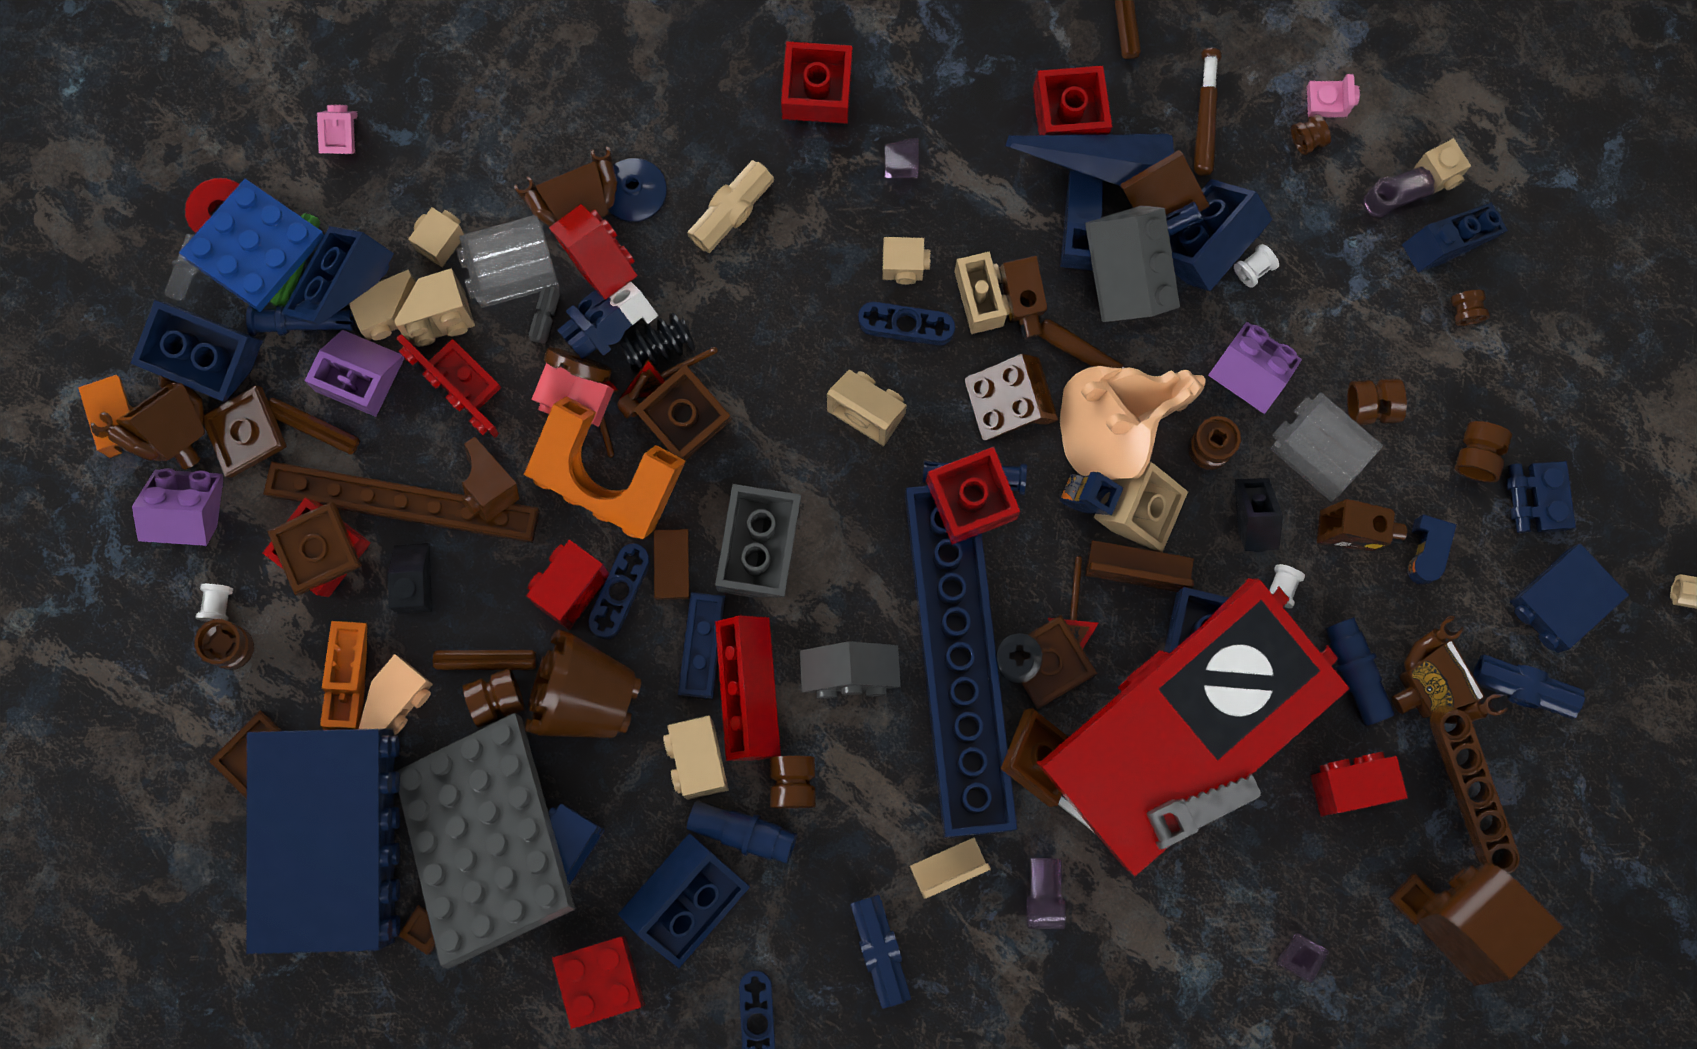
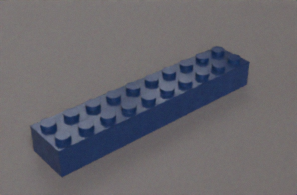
(960, 674)

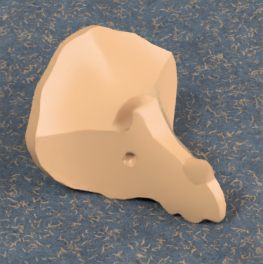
(1114, 416)

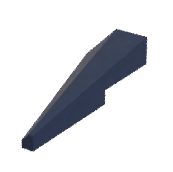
(1098, 155)

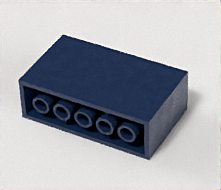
(321, 841)

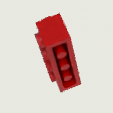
(749, 690)

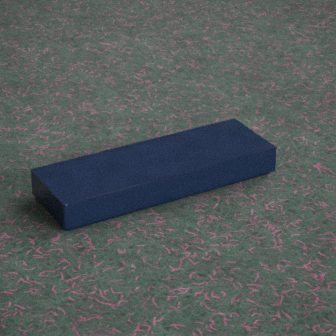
(700, 646)

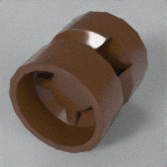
(1380, 401)
(1214, 442)
(1484, 449)
(224, 644)
(493, 698)
(792, 782)

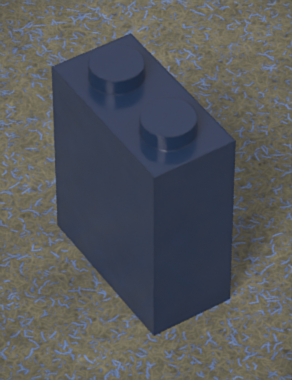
(1568, 599)

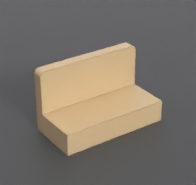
(949, 868)

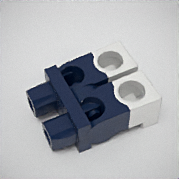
(602, 321)

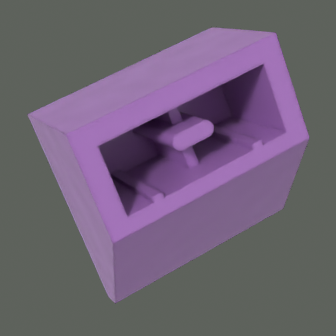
(1255, 367)
(354, 372)
(178, 507)

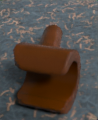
(629, 401)

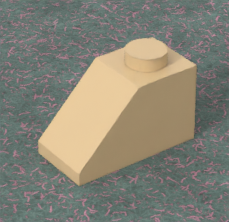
(380, 305)

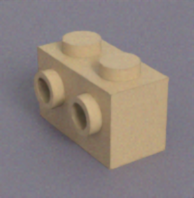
(980, 292)

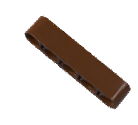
(1462, 777)

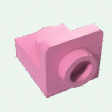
(1332, 97)
(336, 130)

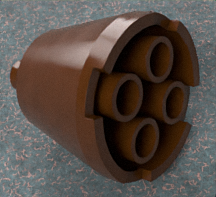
(580, 691)

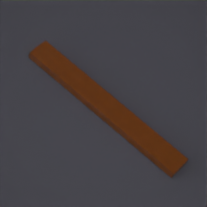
(396, 501)

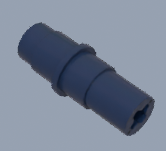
(1359, 671)
(742, 832)

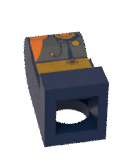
(1087, 492)
(1432, 549)

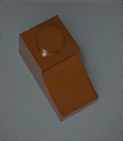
(488, 486)

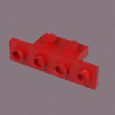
(460, 376)

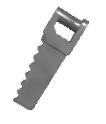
(1201, 810)

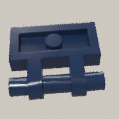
(1550, 497)

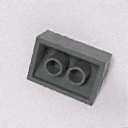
(1133, 264)
(757, 542)

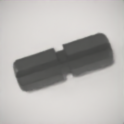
(542, 320)

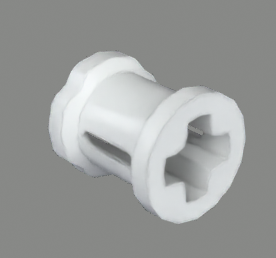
(1256, 265)
(1288, 580)
(214, 602)

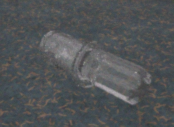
(181, 276)

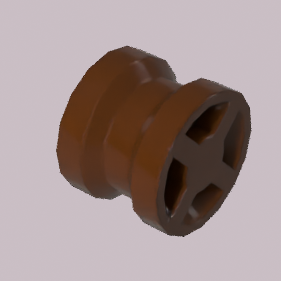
(1311, 134)
(1470, 307)

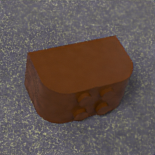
(1487, 924)

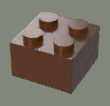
(683, 413)

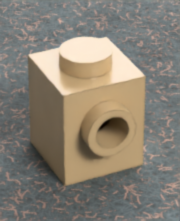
(1446, 165)
(436, 235)
(904, 259)

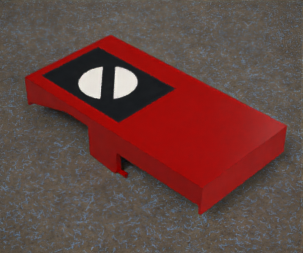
(1194, 720)

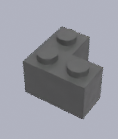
(850, 669)

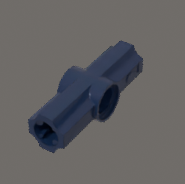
(1528, 686)
(880, 951)

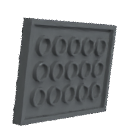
(483, 841)

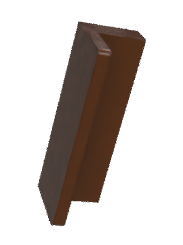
(1139, 566)

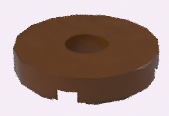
(585, 368)

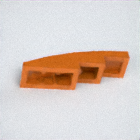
(344, 676)

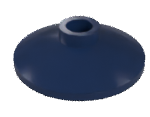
(644, 200)

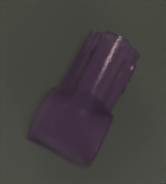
(1399, 191)
(1045, 901)

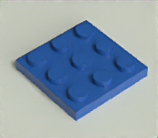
(252, 245)

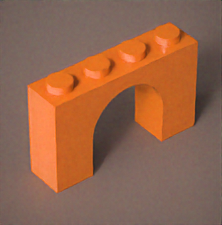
(559, 467)

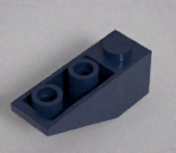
(1082, 206)
(1453, 236)

